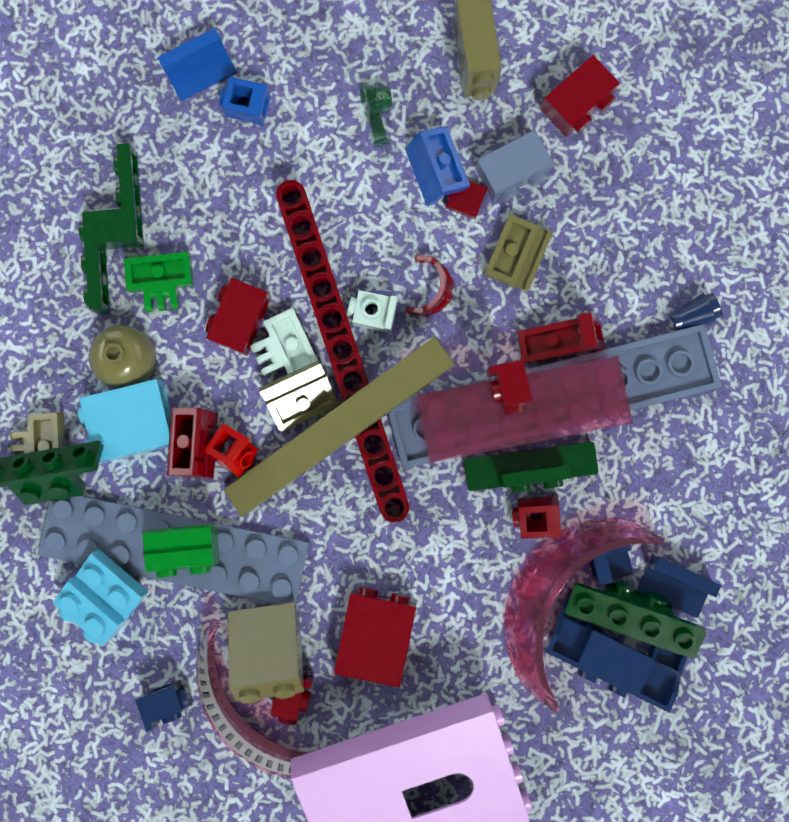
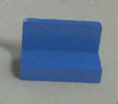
(197, 64)
(436, 164)

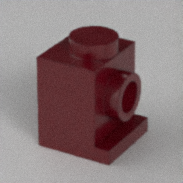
(510, 386)
(544, 526)
(289, 708)

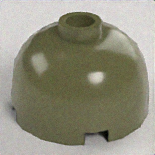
(122, 356)

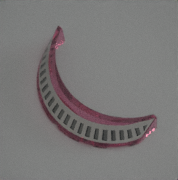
(234, 731)

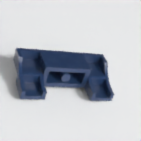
(648, 676)

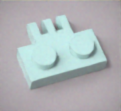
(286, 346)

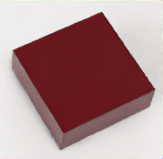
(467, 201)

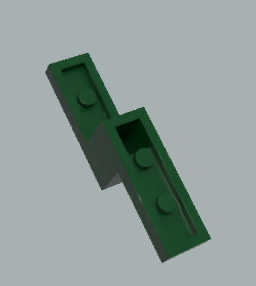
(111, 229)

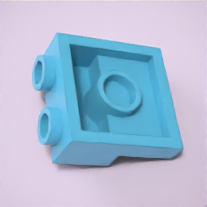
(99, 598)

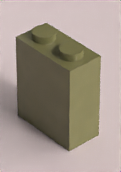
(477, 47)
(265, 653)

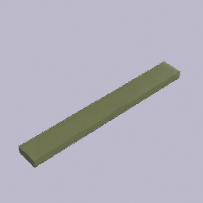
(340, 426)

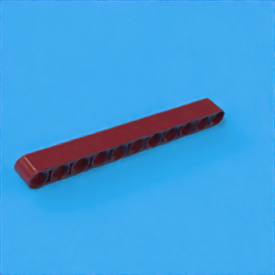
(332, 337)

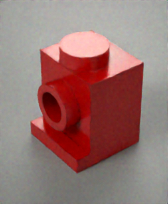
(238, 456)

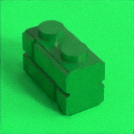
(181, 549)

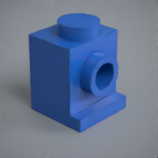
(240, 90)

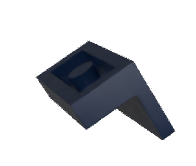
(680, 586)

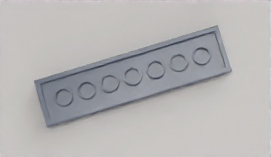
(249, 565)

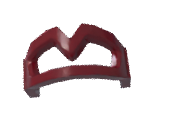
(445, 289)

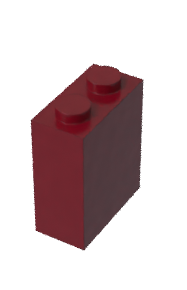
(375, 637)

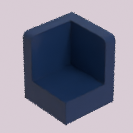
(611, 565)

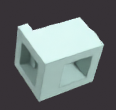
(380, 321)

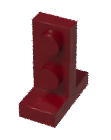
(561, 338)

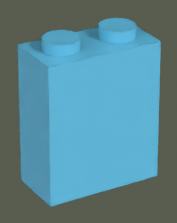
(127, 419)

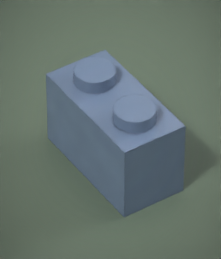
(514, 166)

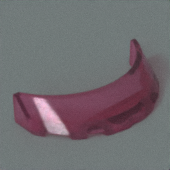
(542, 580)

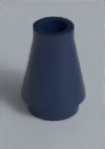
(699, 311)

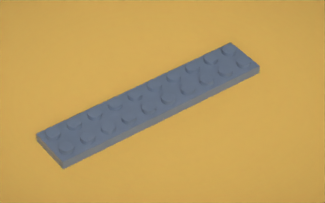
(651, 368)

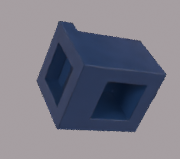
(163, 704)

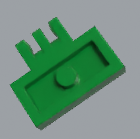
(159, 278)

